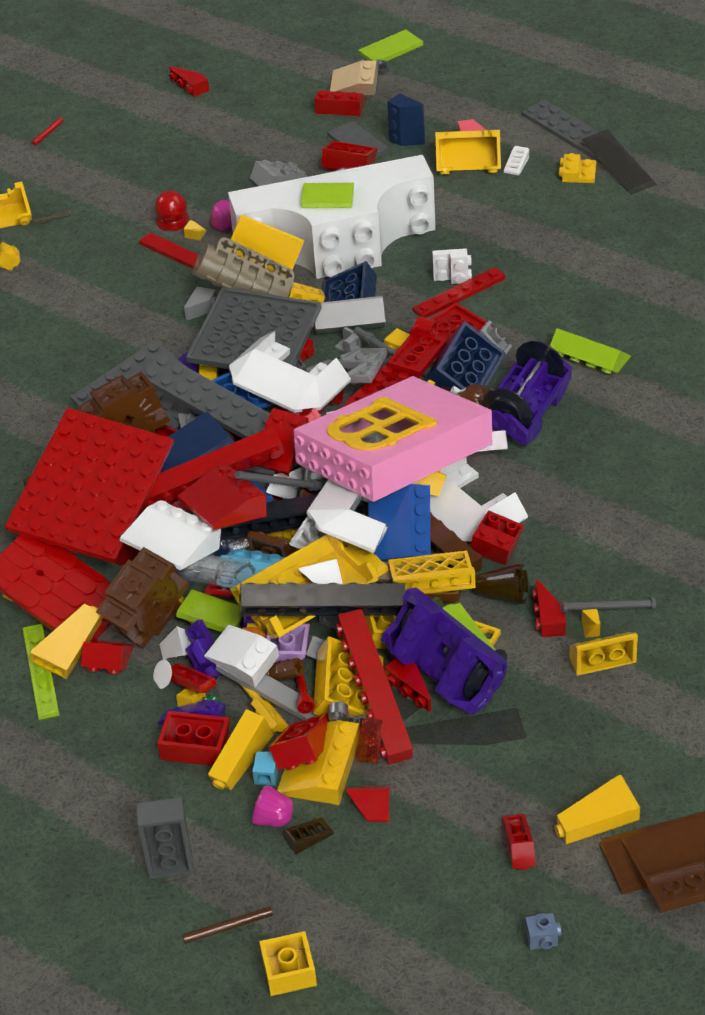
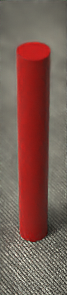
(47, 131)

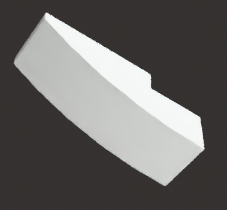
(283, 490)

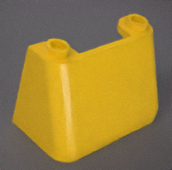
(468, 151)
(14, 207)

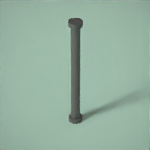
(618, 604)

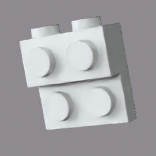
(451, 265)

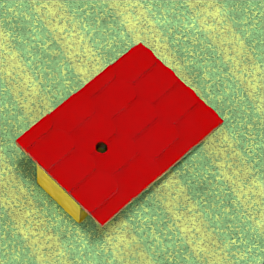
(50, 582)

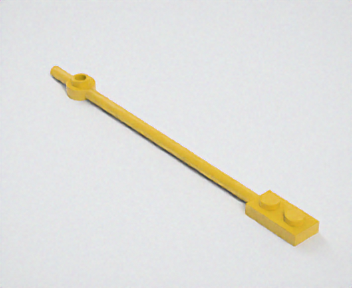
(263, 706)

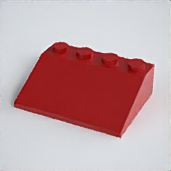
(223, 499)

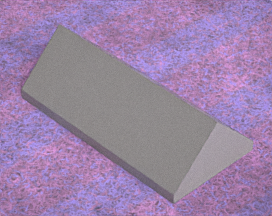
(350, 313)

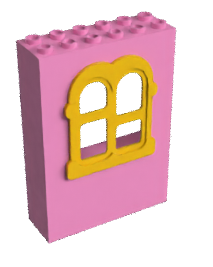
(423, 433)

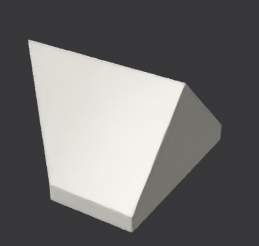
(306, 534)
(323, 572)
(175, 644)

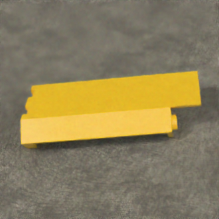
(354, 565)

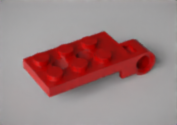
(418, 349)
(384, 378)

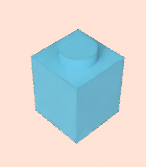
(264, 769)

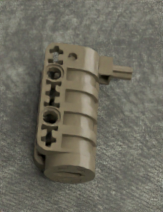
(231, 271)

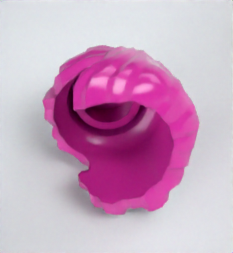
(221, 216)
(272, 808)

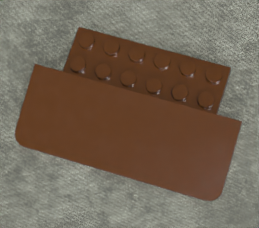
(662, 859)

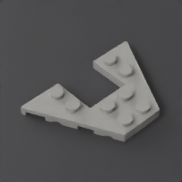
(361, 362)

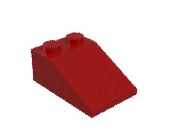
(284, 424)
(300, 743)

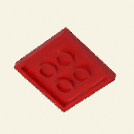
(452, 317)

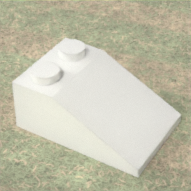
(243, 654)

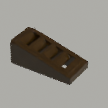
(303, 843)

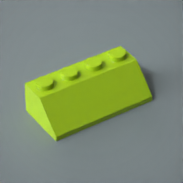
(589, 351)

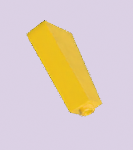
(64, 645)
(240, 750)
(598, 812)

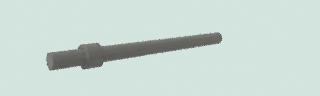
(312, 485)

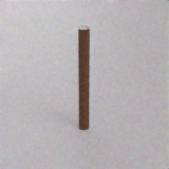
(226, 925)

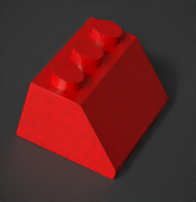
(339, 103)
(347, 155)
(193, 738)

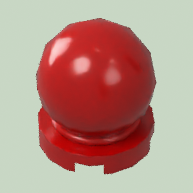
(171, 211)

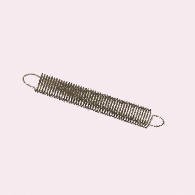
(58, 214)

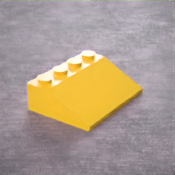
(267, 241)
(335, 680)
(326, 777)

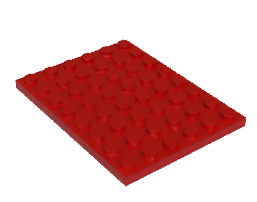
(89, 485)

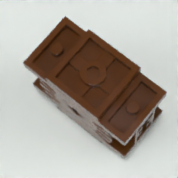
(128, 402)
(143, 597)

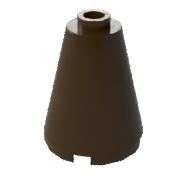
(503, 584)

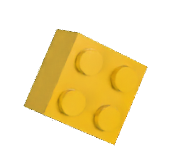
(288, 963)

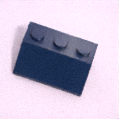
(406, 121)

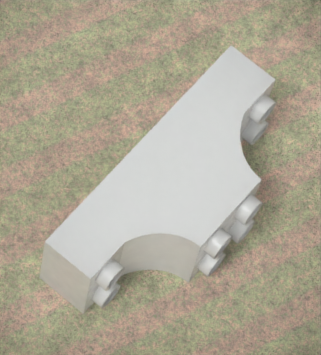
(388, 203)

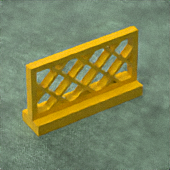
(438, 580)

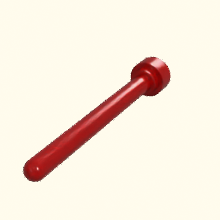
(305, 702)

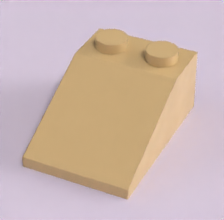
(356, 77)

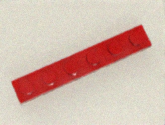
(459, 293)

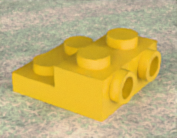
(577, 170)
(306, 292)

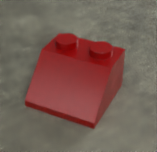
(105, 655)

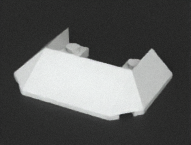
(267, 376)
(463, 513)
(336, 516)

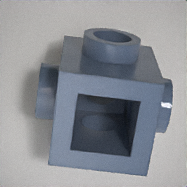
(542, 931)

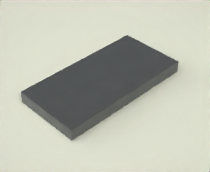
(355, 134)

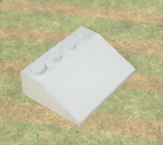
(172, 534)

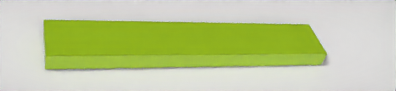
(41, 678)

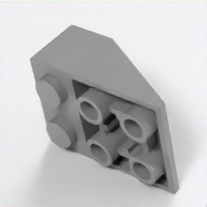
(269, 172)

